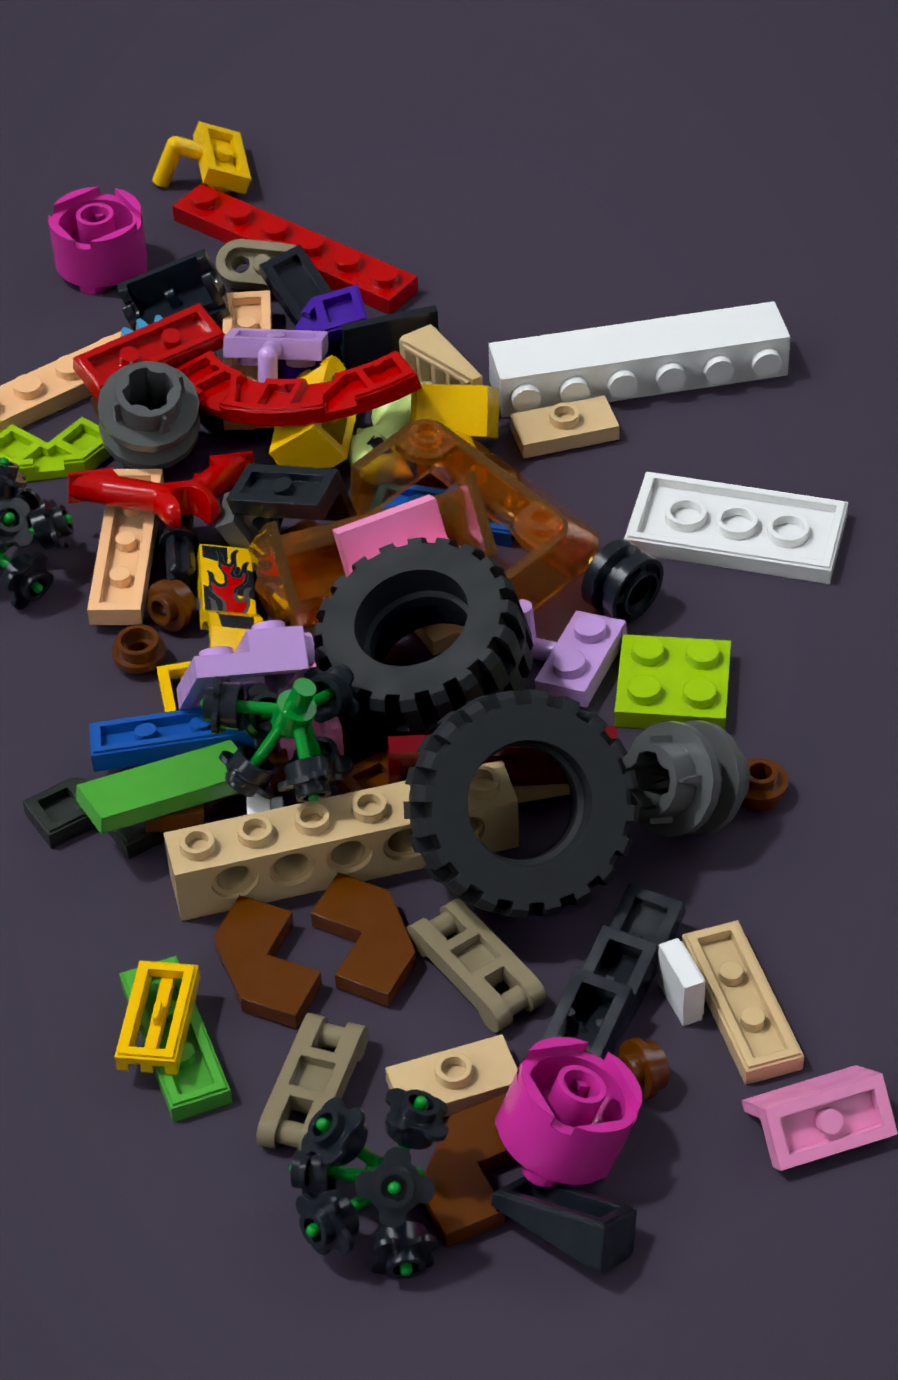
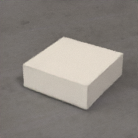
(681, 981)

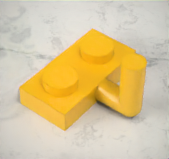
(219, 157)

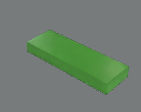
(156, 788)
(200, 1078)

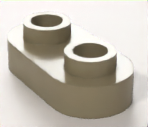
(251, 253)

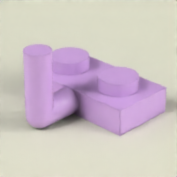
(266, 346)
(580, 657)

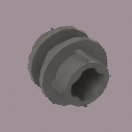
(148, 415)
(687, 777)

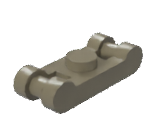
(476, 963)
(310, 1078)

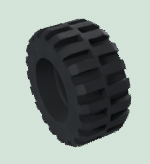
(408, 591)
(598, 803)

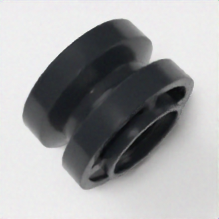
(622, 581)

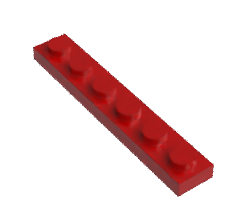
(341, 266)

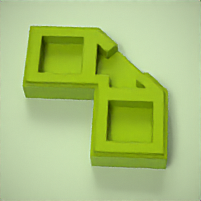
(72, 450)

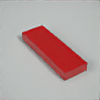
(166, 341)

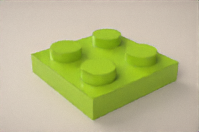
(671, 681)

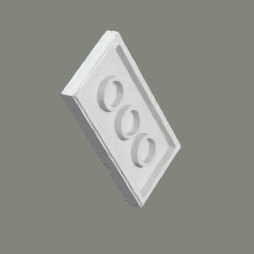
(738, 527)

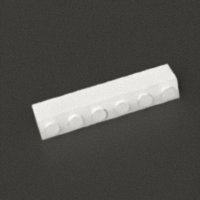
(640, 358)

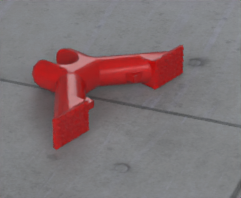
(168, 499)

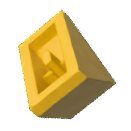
(462, 407)

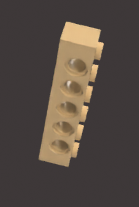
(308, 843)

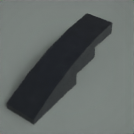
(617, 972)

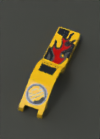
(225, 593)

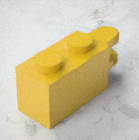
(317, 443)

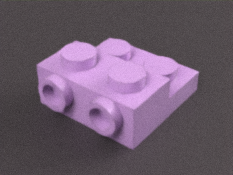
(265, 655)

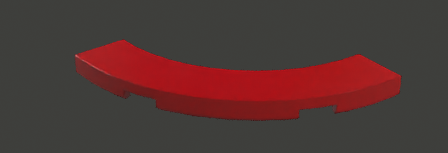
(294, 402)

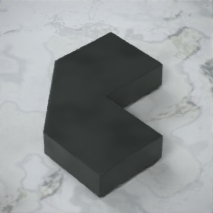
(61, 818)

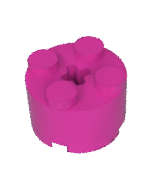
(98, 238)
(568, 1113)

